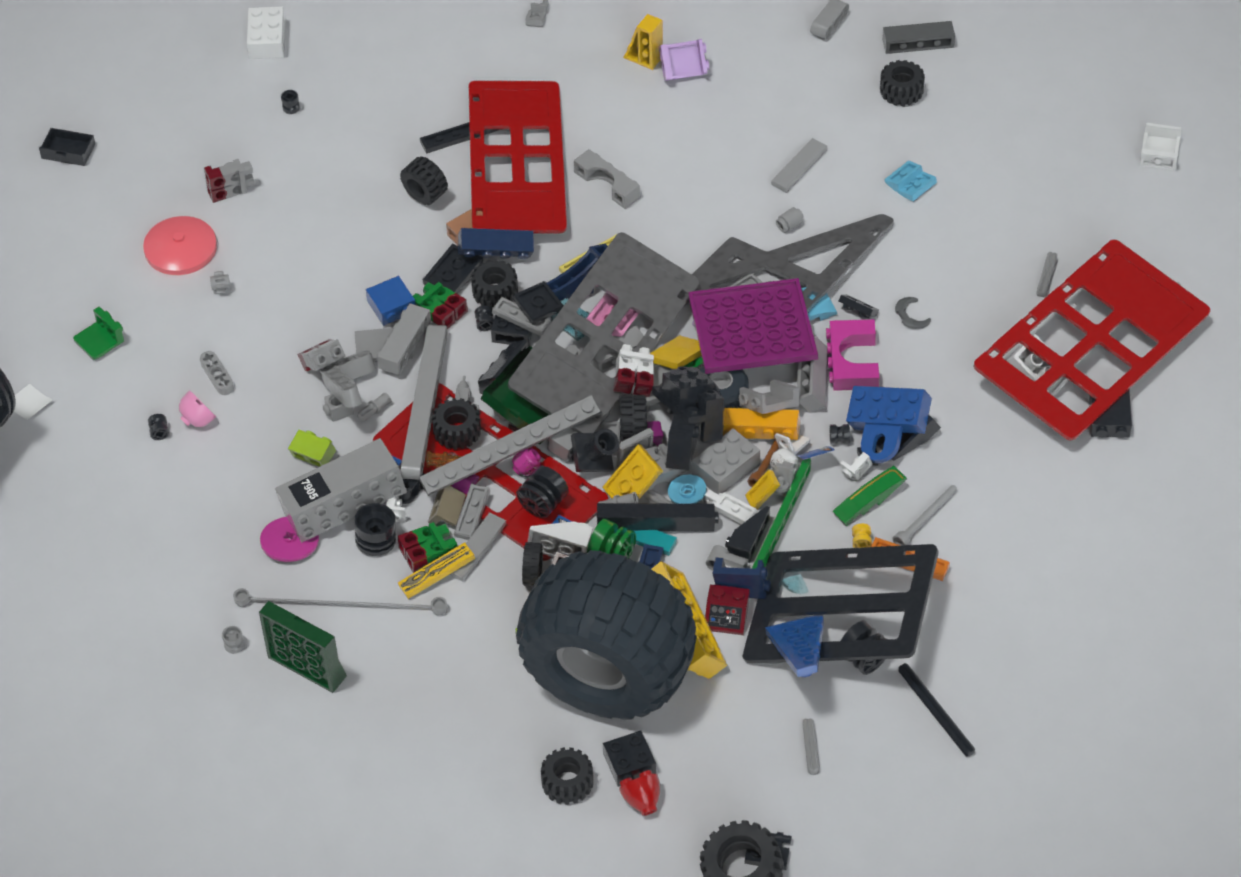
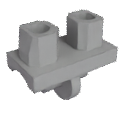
(785, 476)

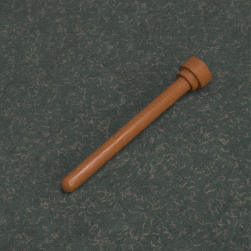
(754, 477)

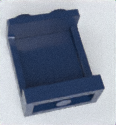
(745, 578)

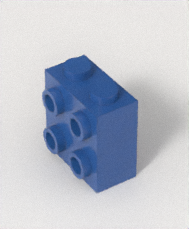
(389, 299)

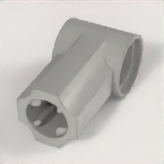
(730, 560)

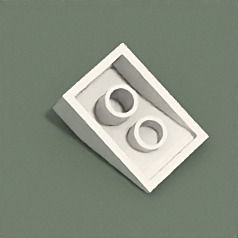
(1033, 366)
(561, 537)

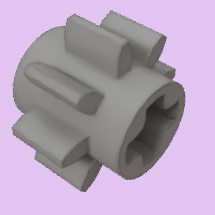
(220, 282)

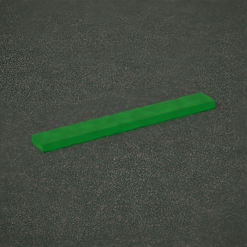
(784, 512)

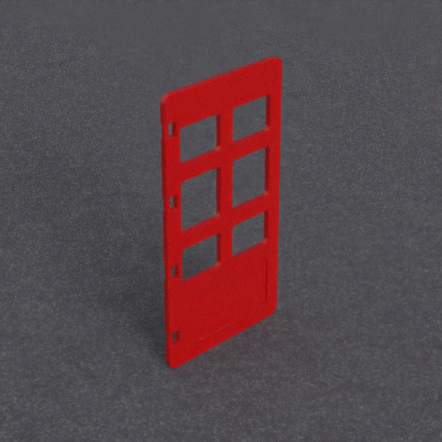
(1136, 295)

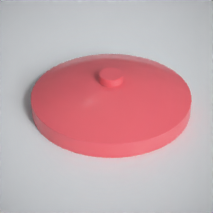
(180, 245)

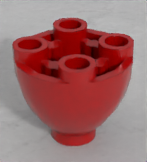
(642, 792)

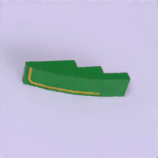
(869, 494)

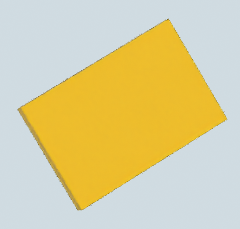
(677, 352)
(634, 474)

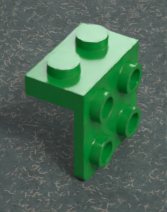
(101, 335)

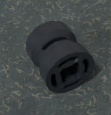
(290, 102)
(484, 318)
(158, 427)
(839, 433)

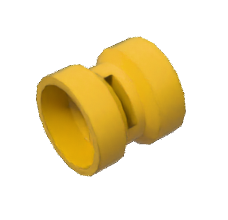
(861, 534)

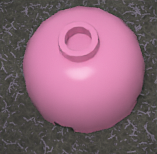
(194, 411)

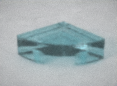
(795, 584)

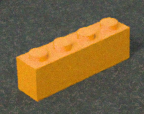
(762, 426)

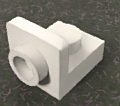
(858, 467)
(396, 506)

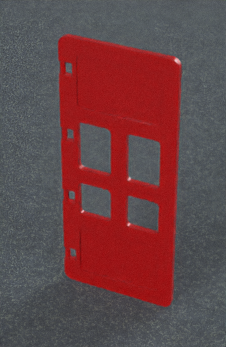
(517, 203)
(576, 506)

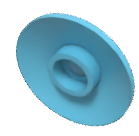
(687, 489)

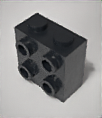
(508, 332)
(628, 756)

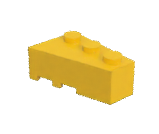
(646, 42)

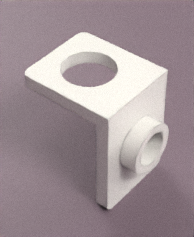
(792, 445)

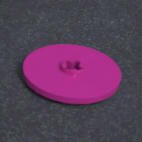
(276, 542)

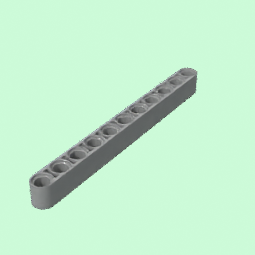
(424, 402)

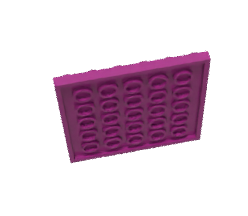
(752, 326)

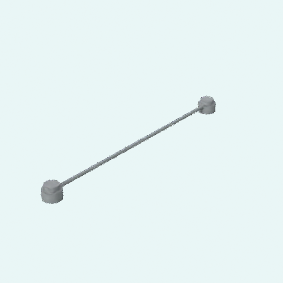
(438, 604)

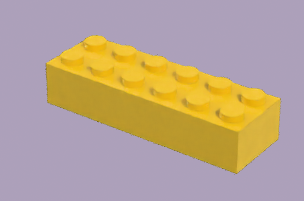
(707, 655)

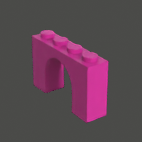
(845, 335)

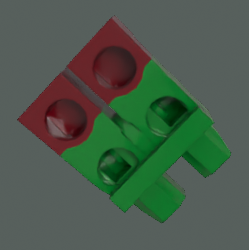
(443, 304)
(425, 545)

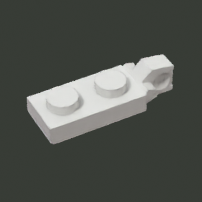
(730, 506)

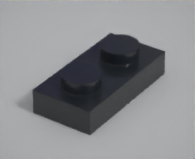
(852, 303)

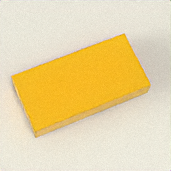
(762, 489)

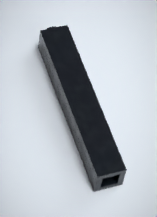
(659, 516)

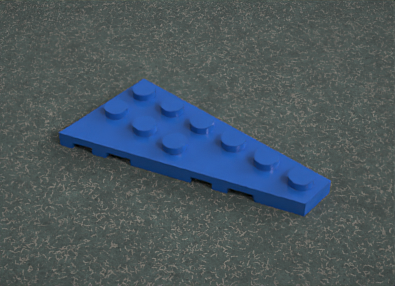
(799, 643)

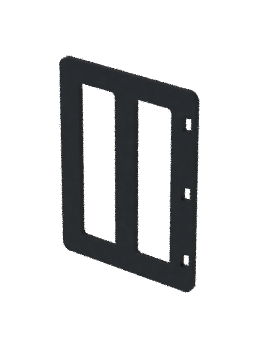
(911, 603)

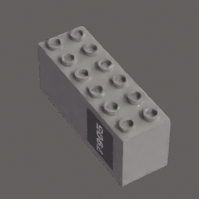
(340, 489)

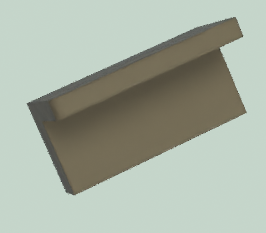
(447, 506)

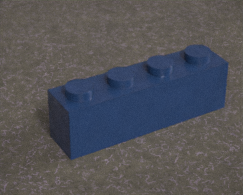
(495, 243)

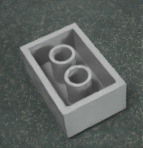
(726, 461)

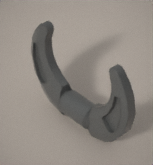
(900, 309)

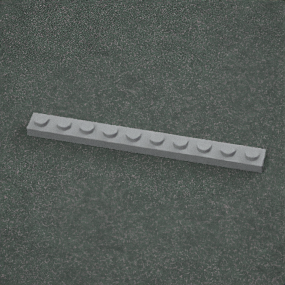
(509, 445)

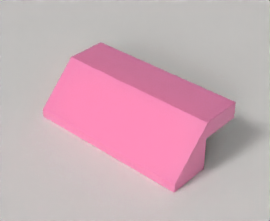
(603, 309)

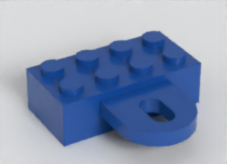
(887, 414)

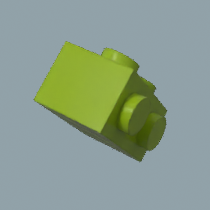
(311, 448)

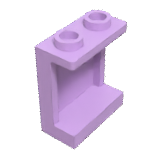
(683, 59)

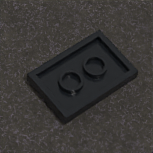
(452, 269)

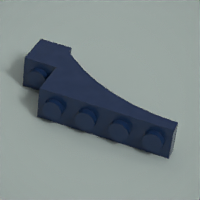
(568, 281)

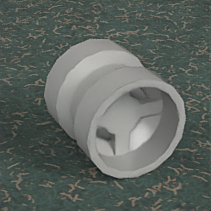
(233, 639)

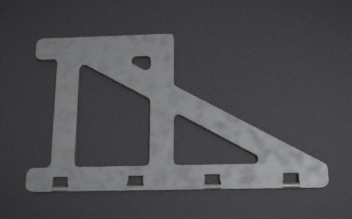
(719, 270)

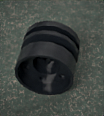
(542, 491)
(375, 529)
(864, 631)

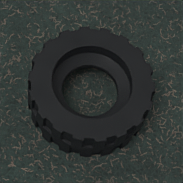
(532, 563)

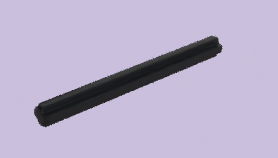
(936, 709)

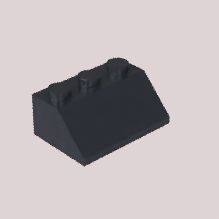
(504, 360)

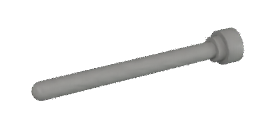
(903, 537)

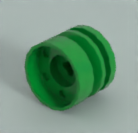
(612, 540)

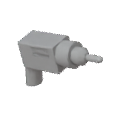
(463, 391)

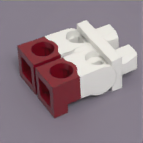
(635, 370)

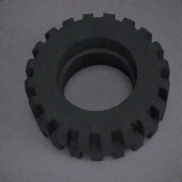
(740, 837)

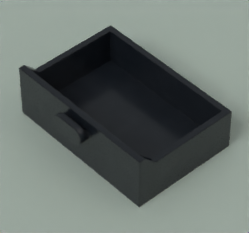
(67, 146)

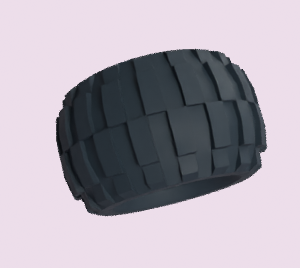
(606, 635)

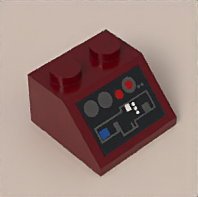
(727, 609)

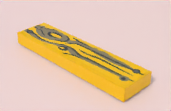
(436, 570)

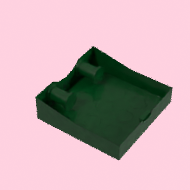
(509, 404)
(301, 647)

